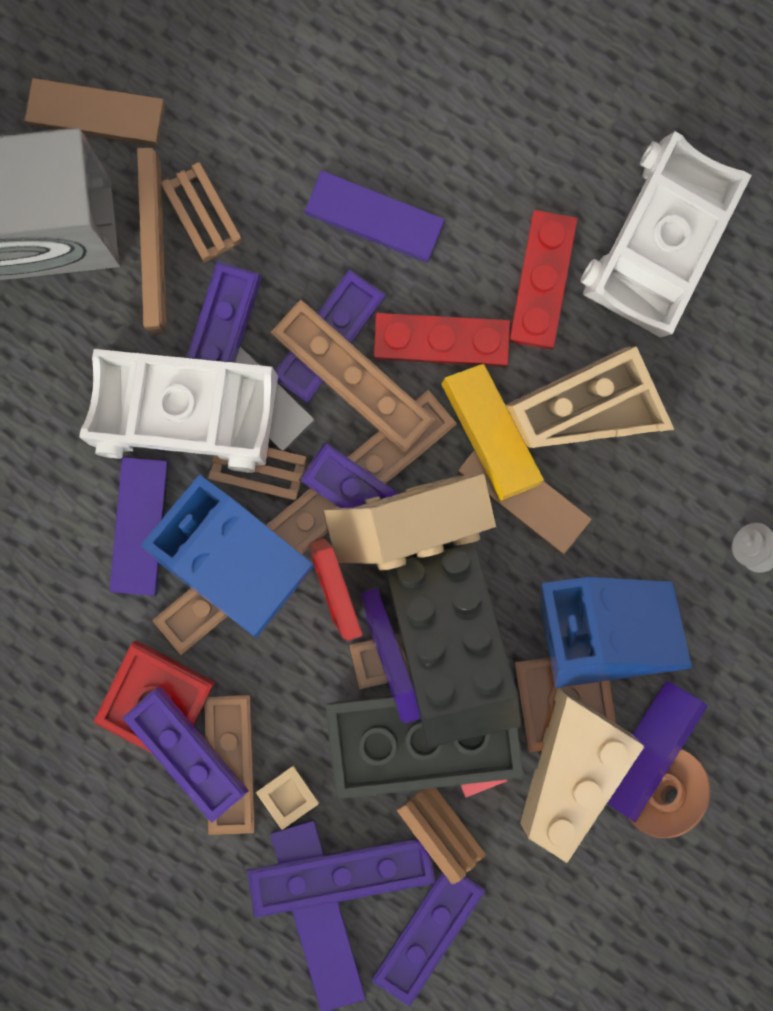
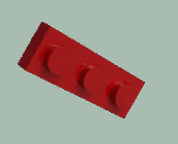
(543, 279)
(441, 339)

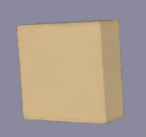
(287, 797)

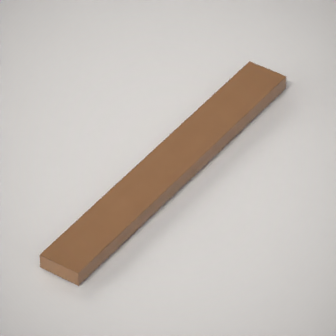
(303, 522)

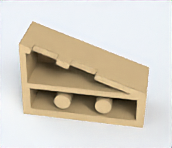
(592, 403)
(411, 522)
(576, 774)

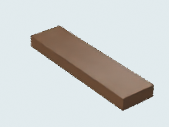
(152, 241)
(352, 376)

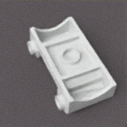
(666, 236)
(180, 407)

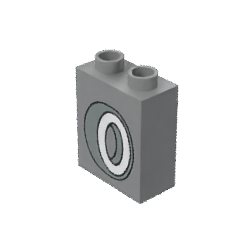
(54, 206)

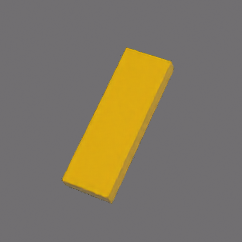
(492, 432)

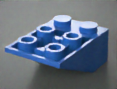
(227, 556)
(611, 629)

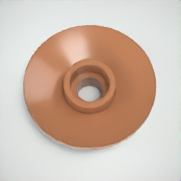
(686, 811)

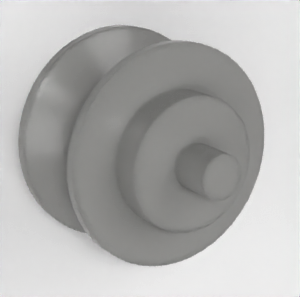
(754, 547)

